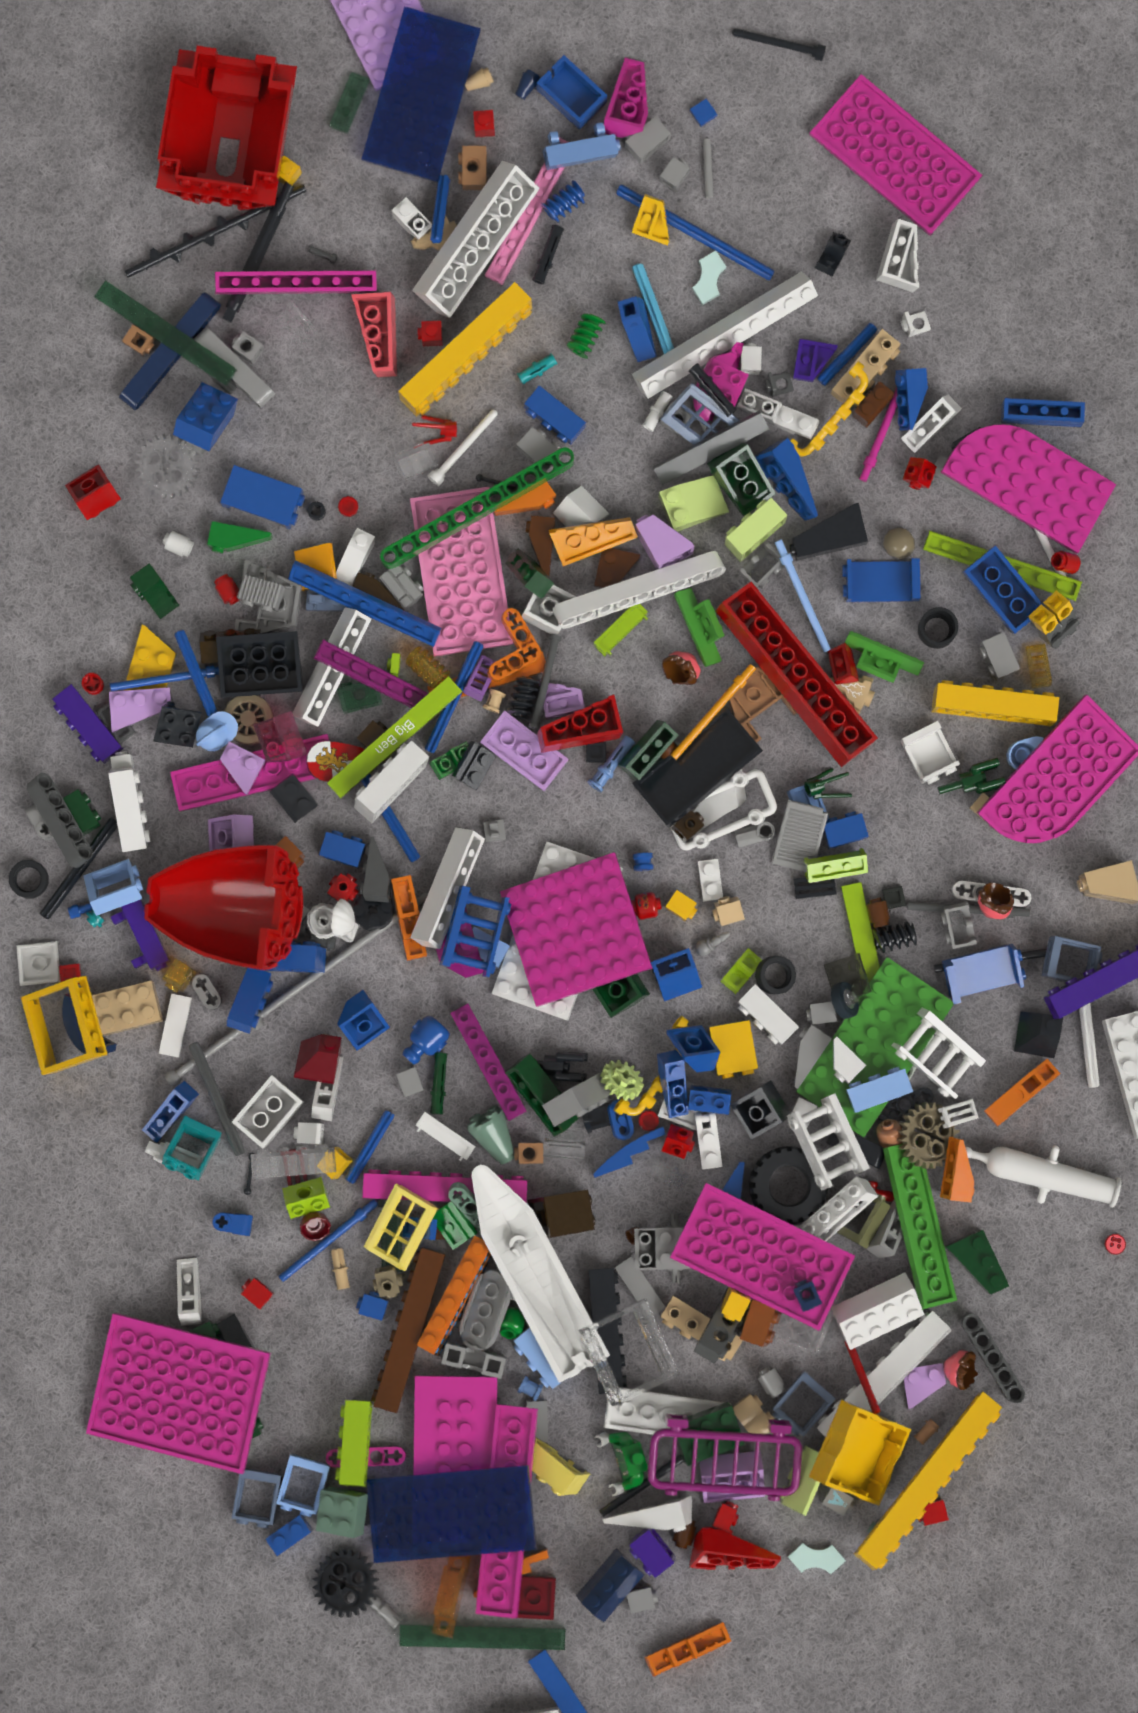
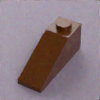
(541, 540)

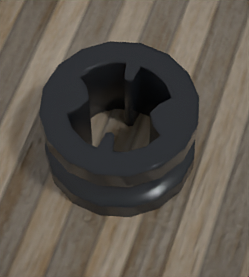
(310, 511)

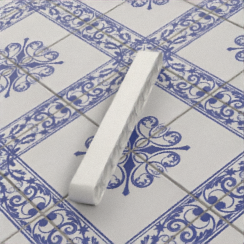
(638, 589)

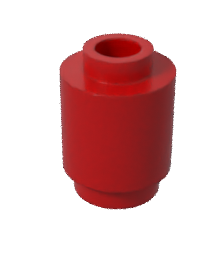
(1066, 562)
(227, 589)

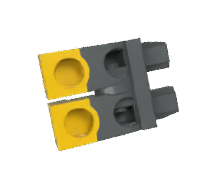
(1056, 622)

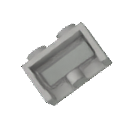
(762, 567)
(959, 925)

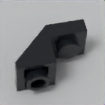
(833, 254)

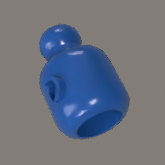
(427, 1038)

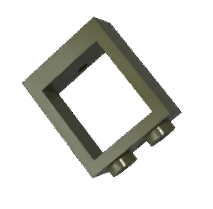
(871, 1225)

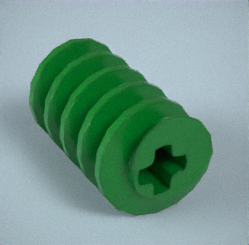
(584, 334)

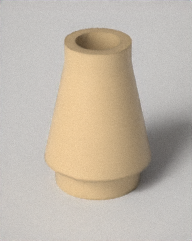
(480, 79)

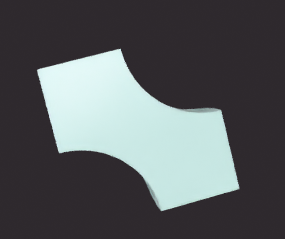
(711, 268)
(826, 1558)

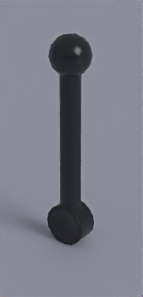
(479, 478)
(247, 1191)

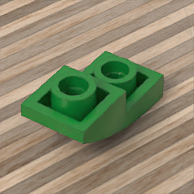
(446, 763)

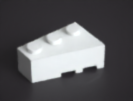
(900, 257)

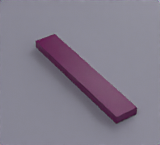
(369, 674)

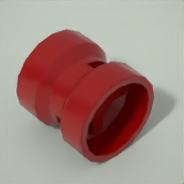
(90, 681)

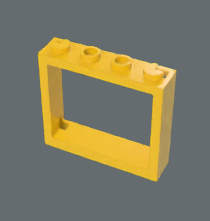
(86, 1018)

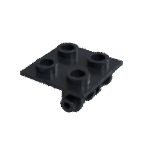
(177, 726)

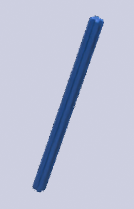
(702, 236)

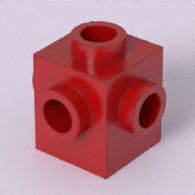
(919, 473)
(336, 884)
(678, 1141)

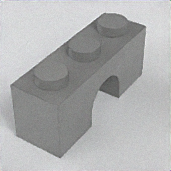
(481, 1361)

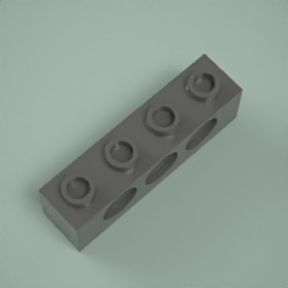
(710, 1347)

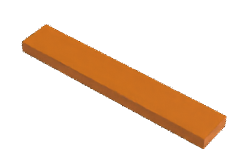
(532, 669)

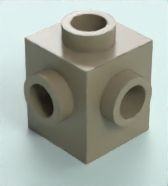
(390, 1275)

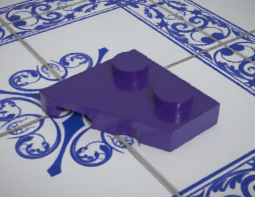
(811, 359)

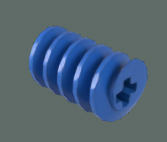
(564, 201)

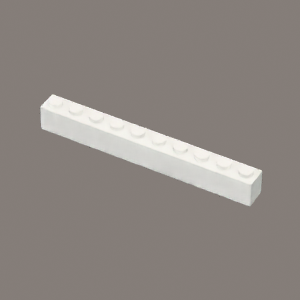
(724, 334)

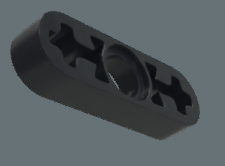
(908, 1096)

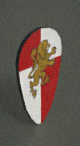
(329, 758)

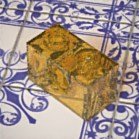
(178, 976)

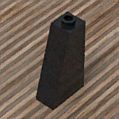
(834, 534)

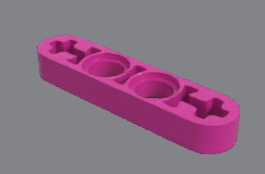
(370, 1463)

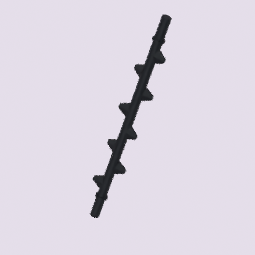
(207, 237)

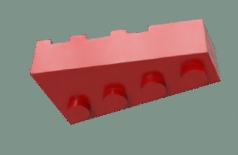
(586, 726)

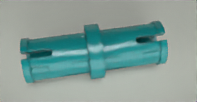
(537, 368)

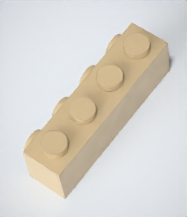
(874, 360)
(692, 1323)

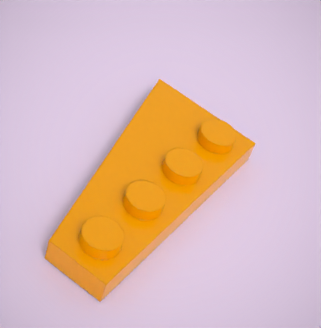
(589, 539)

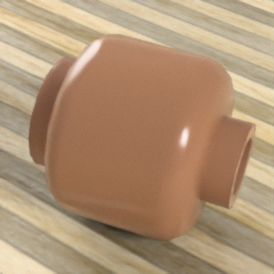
(888, 1133)

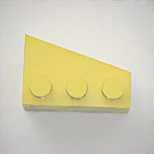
(556, 1471)

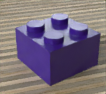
(652, 1552)

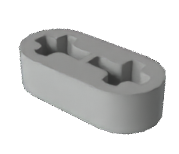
(210, 989)

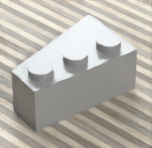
(577, 1100)

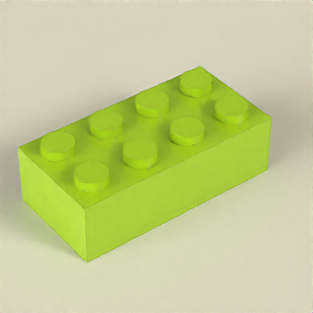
(355, 1443)

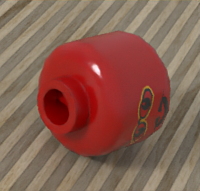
(646, 905)

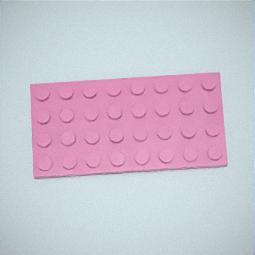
(462, 577)

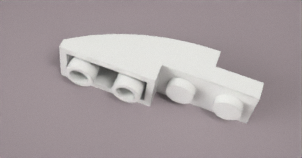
(778, 414)

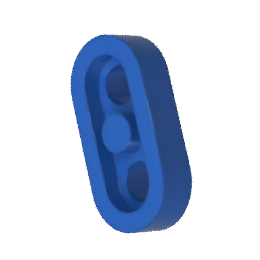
(620, 1121)

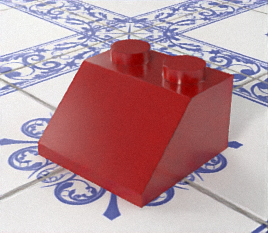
(92, 492)

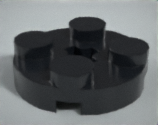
(373, 921)

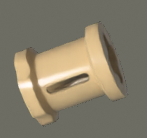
(494, 700)

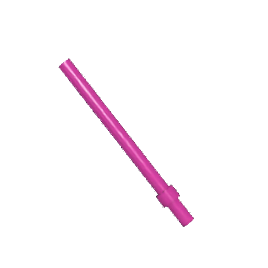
(870, 461)

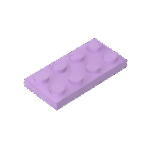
(521, 751)

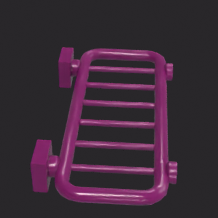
(679, 1421)

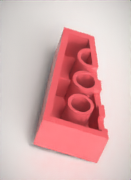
(378, 328)

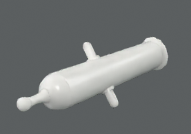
(1048, 1174)

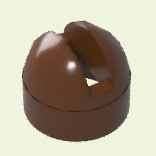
(630, 1235)

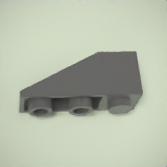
(377, 881)

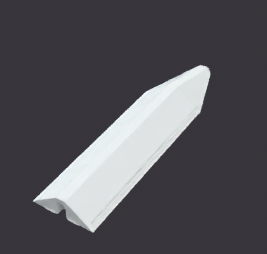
(533, 1274)

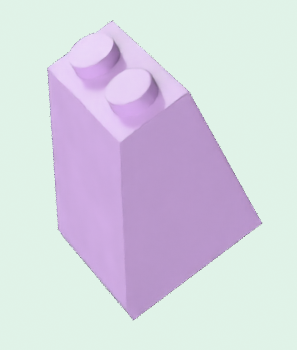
(662, 542)

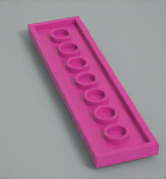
(214, 784)

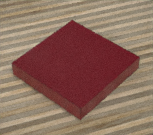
(537, 1597)

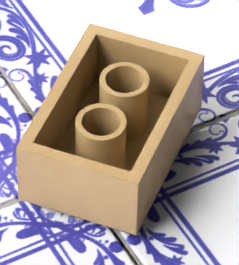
(127, 1008)

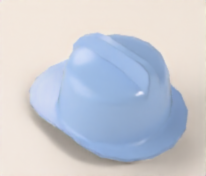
(216, 731)

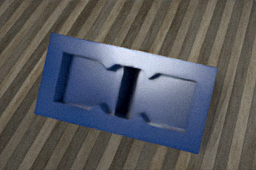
(709, 1099)

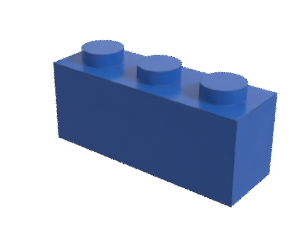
(554, 415)
(249, 1000)

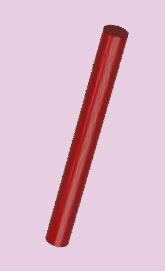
(863, 1379)

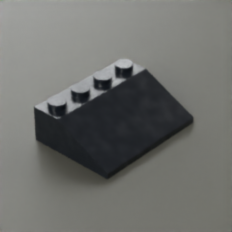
(259, 664)

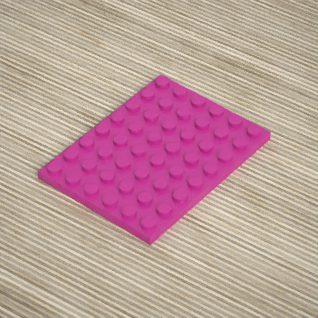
(178, 1393)

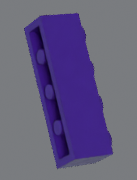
(87, 723)

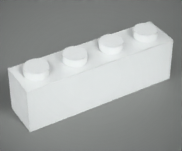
(128, 808)

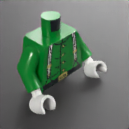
(628, 1457)

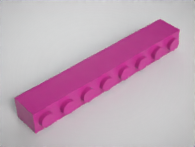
(295, 282)
(428, 1187)

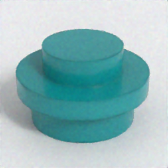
(94, 920)

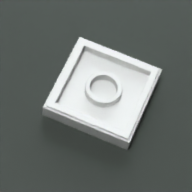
(38, 963)

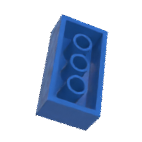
(1003, 589)

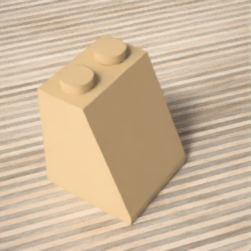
(1111, 883)

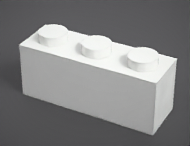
(767, 1015)

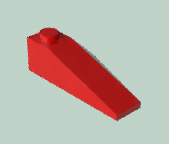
(721, 1548)

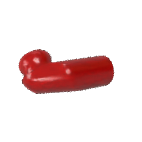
(887, 1194)

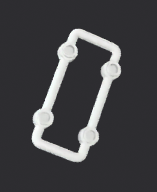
(754, 817)

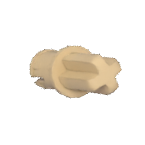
(340, 1268)

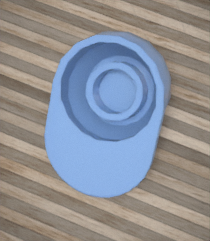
(1021, 750)

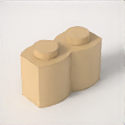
(751, 1415)

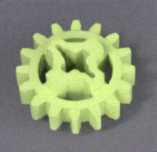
(622, 1080)

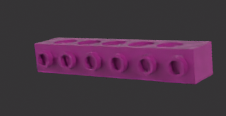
(488, 1062)

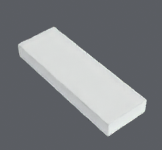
(175, 1025)

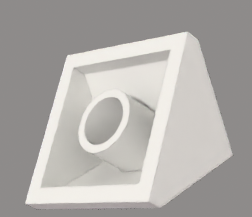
(580, 509)

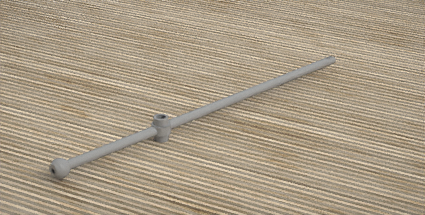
(173, 1076)

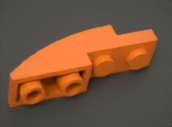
(1022, 1092)

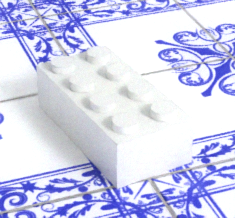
(391, 782)
(877, 1311)

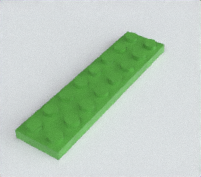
(920, 1229)

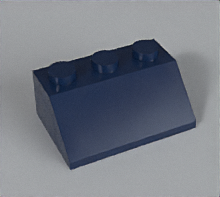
(609, 1585)

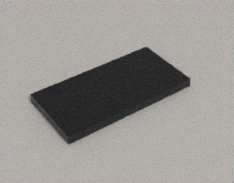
(708, 762)

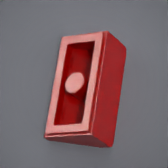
(843, 664)

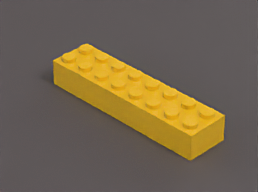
(466, 350)

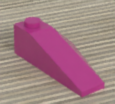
(628, 104)

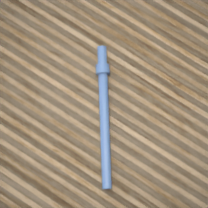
(786, 559)

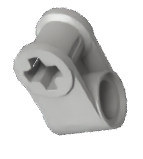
(38, 822)

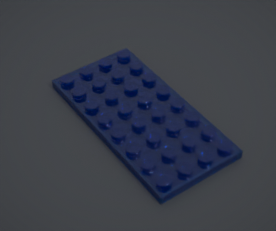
(421, 94)
(451, 1514)

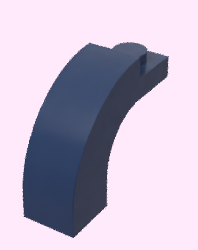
(72, 1027)

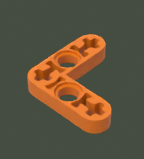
(522, 646)

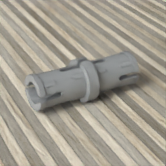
(385, 1612)

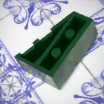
(151, 587)
(979, 1261)

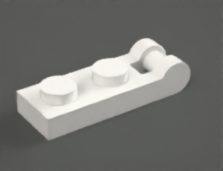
(708, 1141)

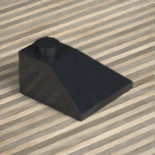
(1038, 1034)

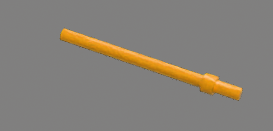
(739, 682)

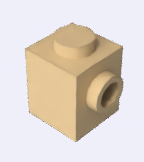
(728, 910)

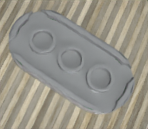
(485, 1311)

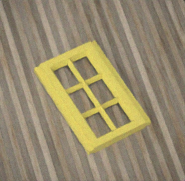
(417, 1235)

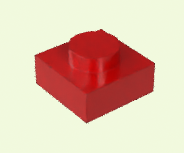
(69, 971)

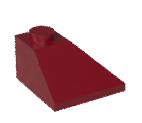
(319, 1058)

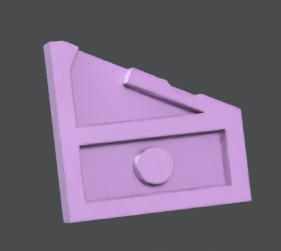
(562, 700)
(923, 1382)

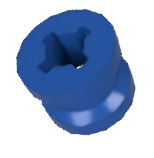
(642, 861)

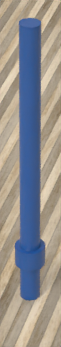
(209, 671)
(359, 1215)

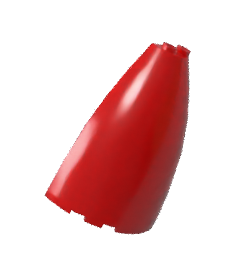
(230, 904)

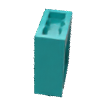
(200, 1132)

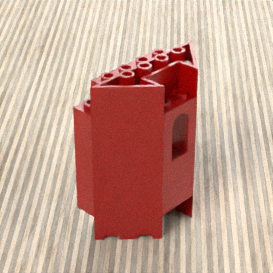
(231, 100)

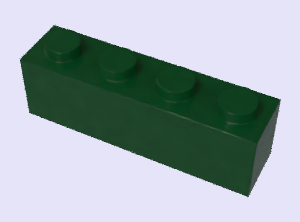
(537, 1090)

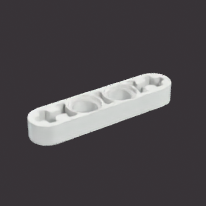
(1017, 891)

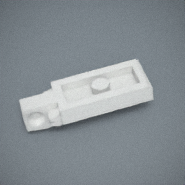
(181, 1154)

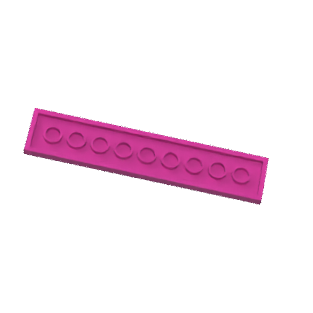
(502, 1572)

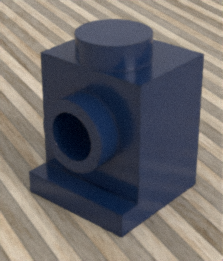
(812, 1301)

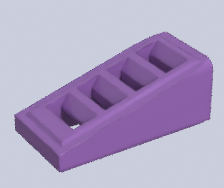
(475, 689)

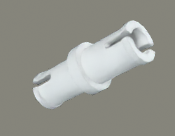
(657, 411)

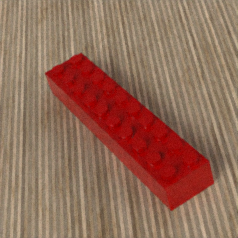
(796, 674)

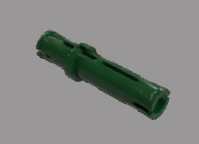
(438, 1083)

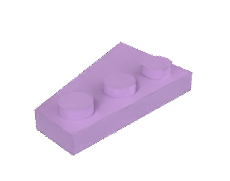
(136, 705)

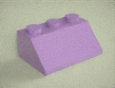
(230, 831)
(724, 1475)

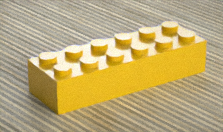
(995, 704)

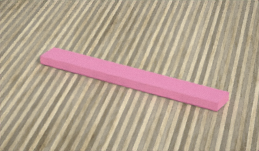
(515, 240)

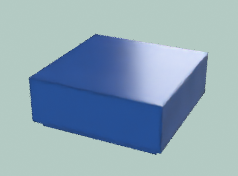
(703, 112)

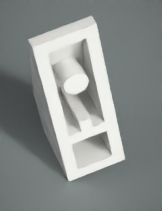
(931, 423)
(355, 556)
(326, 1096)
(188, 1292)

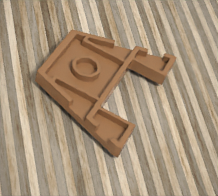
(754, 699)

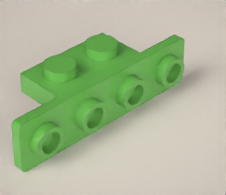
(702, 625)
(881, 659)

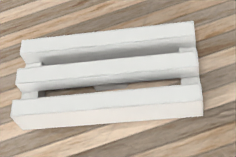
(946, 1117)

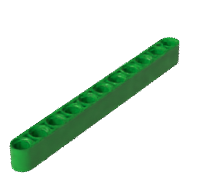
(482, 499)

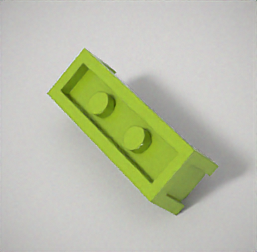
(620, 629)
(836, 866)

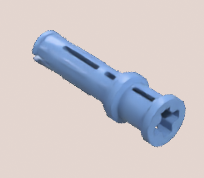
(605, 771)

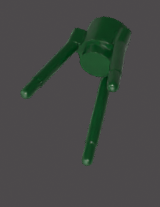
(815, 785)

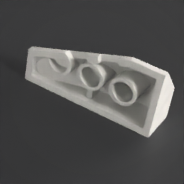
(666, 1516)

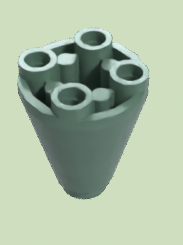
(492, 1133)

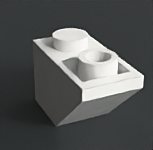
(411, 219)

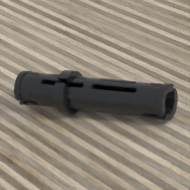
(545, 261)
(711, 388)

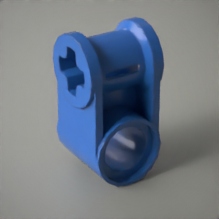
(237, 1223)

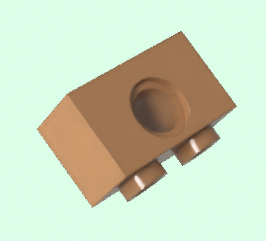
(473, 156)

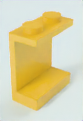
(735, 1048)

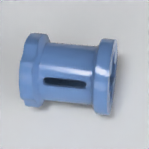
(530, 1388)

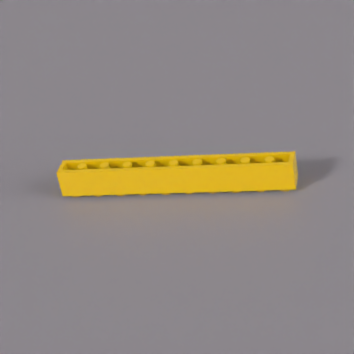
(927, 1481)

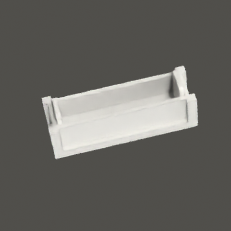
(445, 1136)

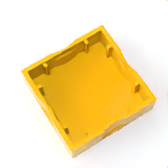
(859, 1453)

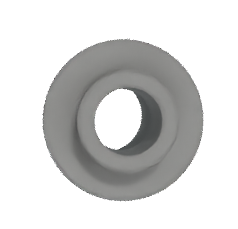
(771, 1381)

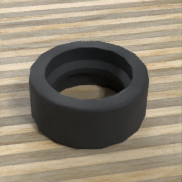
(44, 879)
(790, 975)

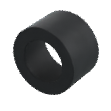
(948, 617)

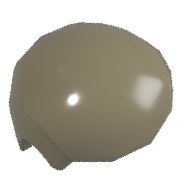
(899, 543)

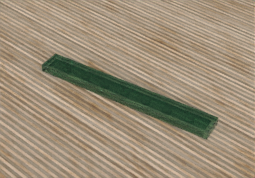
(165, 333)
(484, 1637)

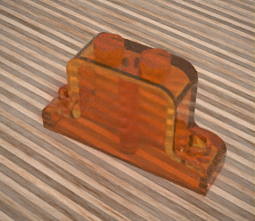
(450, 1595)

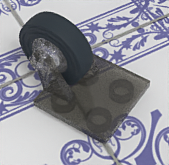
(847, 984)

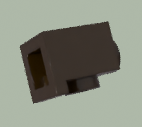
(683, 830)

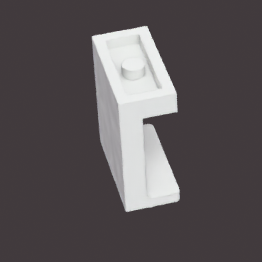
(930, 753)

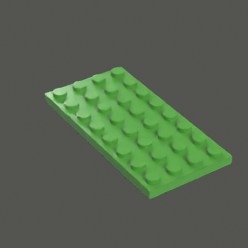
(883, 1018)

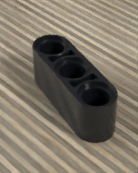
(873, 1153)

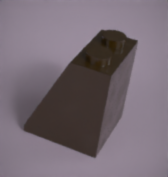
(564, 1213)

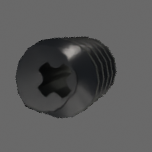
(522, 697)
(892, 937)

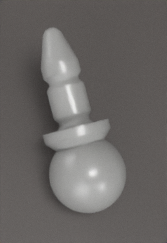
(704, 947)

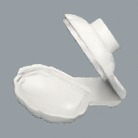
(338, 920)

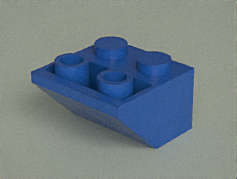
(676, 974)

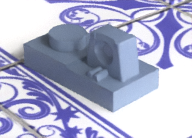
(318, 602)

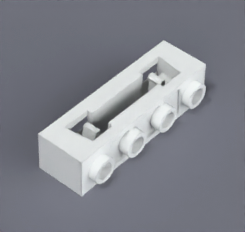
(840, 1209)

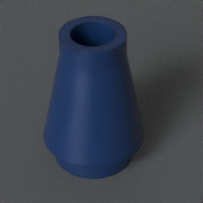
(527, 84)

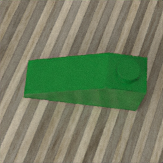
(231, 537)

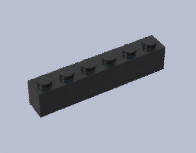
(603, 1304)

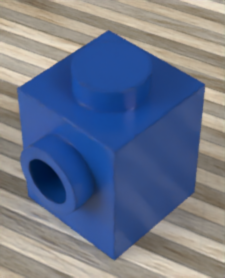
(372, 1305)

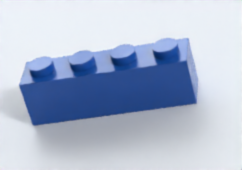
(1043, 412)

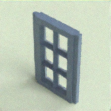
(707, 402)

